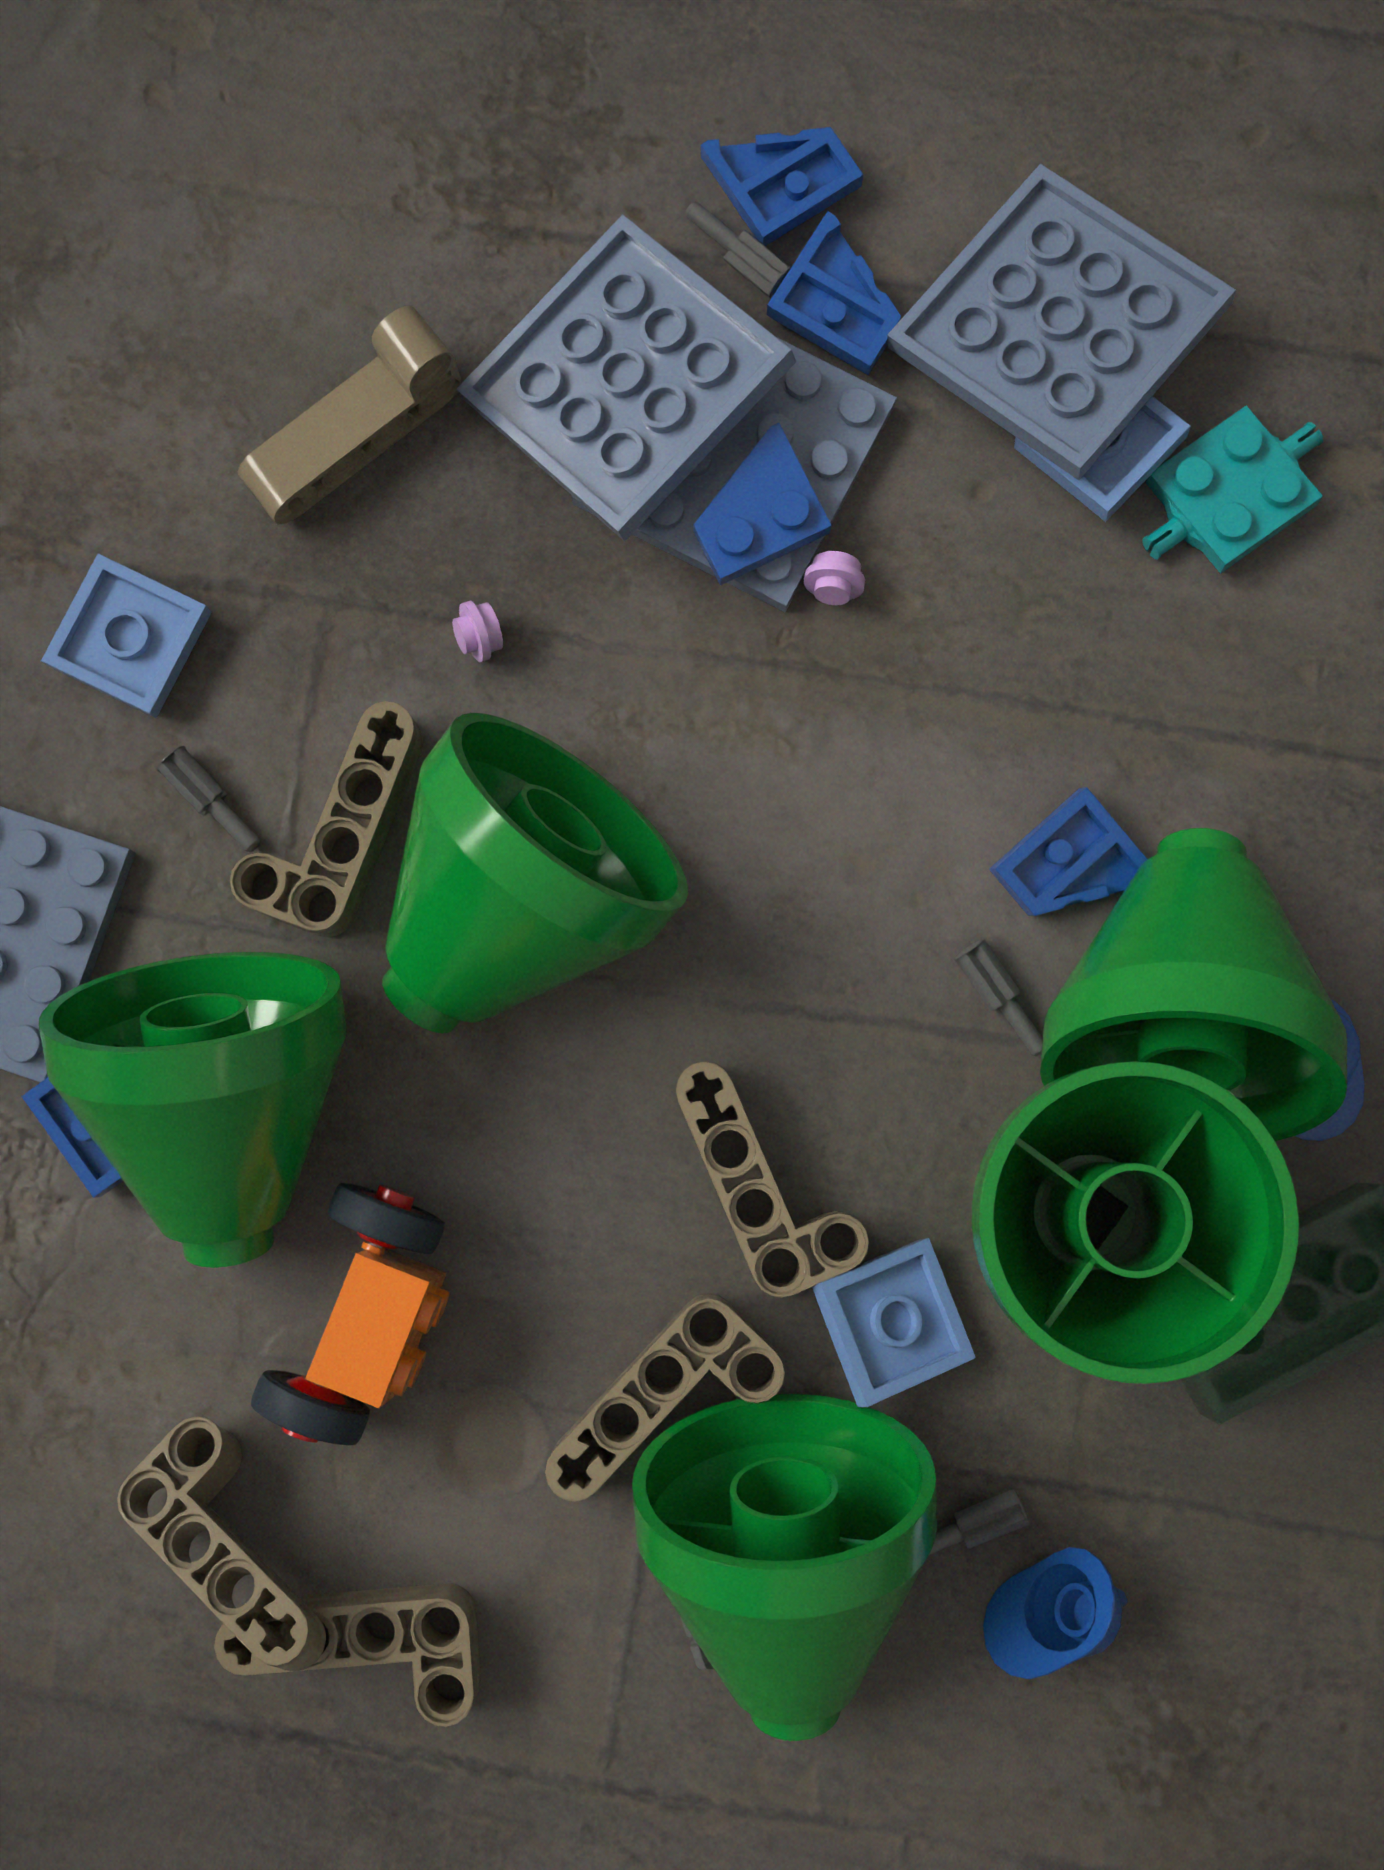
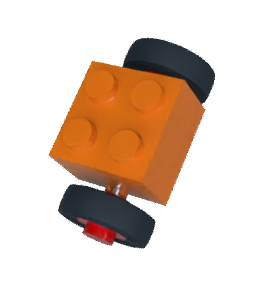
(373, 1328)

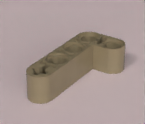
(355, 420)
(339, 818)
(755, 1173)
(655, 1402)
(228, 1555)
(413, 1641)

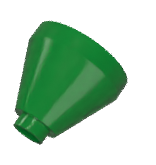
(517, 876)
(1208, 981)
(202, 1087)
(1197, 1233)
(787, 1545)

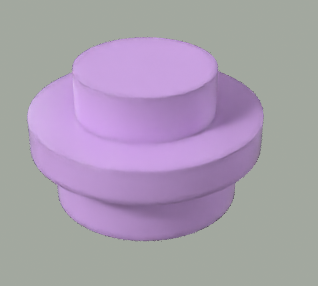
(834, 578)
(477, 630)

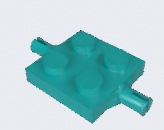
(1233, 489)

